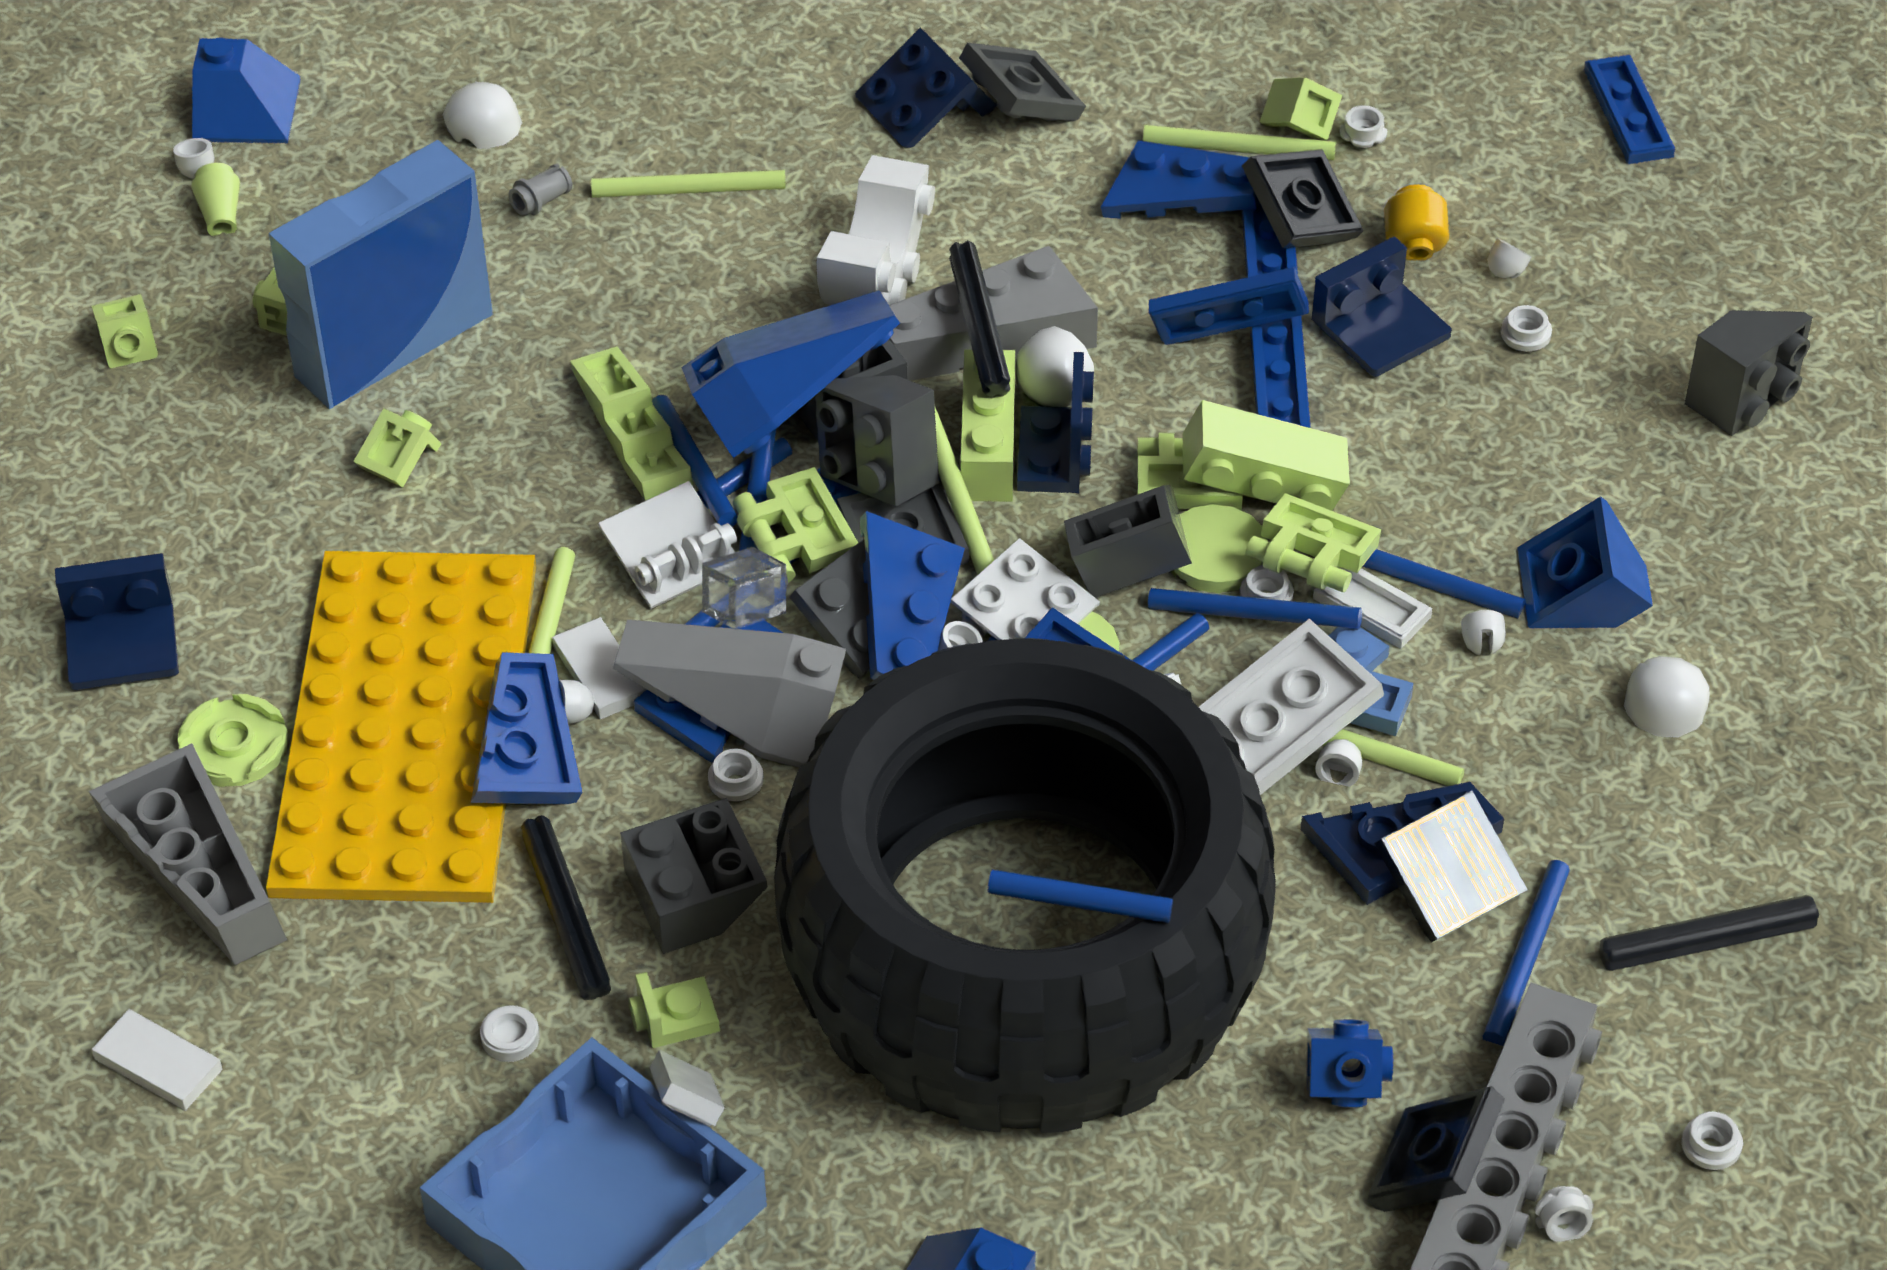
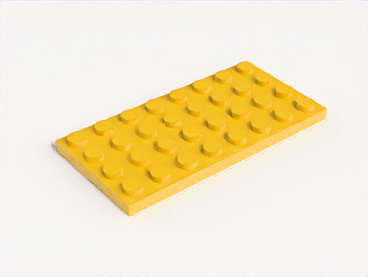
(397, 728)

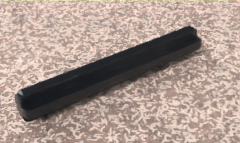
(979, 319)
(565, 908)
(1708, 932)

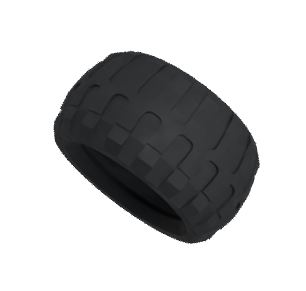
(1024, 737)

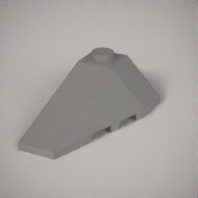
(750, 682)

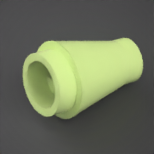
(217, 195)

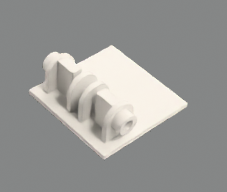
(667, 542)
(1018, 593)

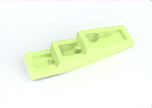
(631, 422)

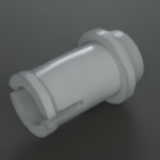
(531, 194)

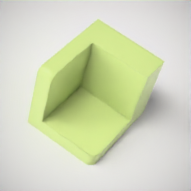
(1301, 106)

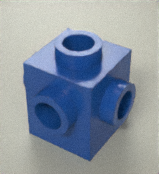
(1332, 1048)

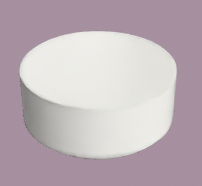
(509, 1033)

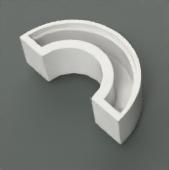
(882, 234)

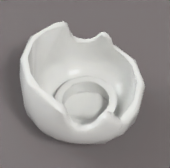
(482, 115)
(1046, 366)
(1667, 697)

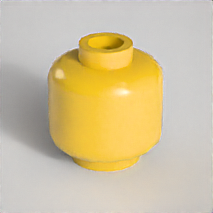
(1417, 220)

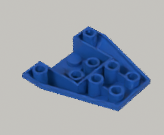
(769, 372)

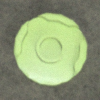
(1217, 547)
(236, 755)

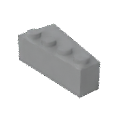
(1024, 297)
(191, 850)

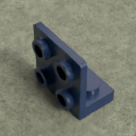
(919, 89)
(1373, 312)
(1051, 439)
(118, 621)

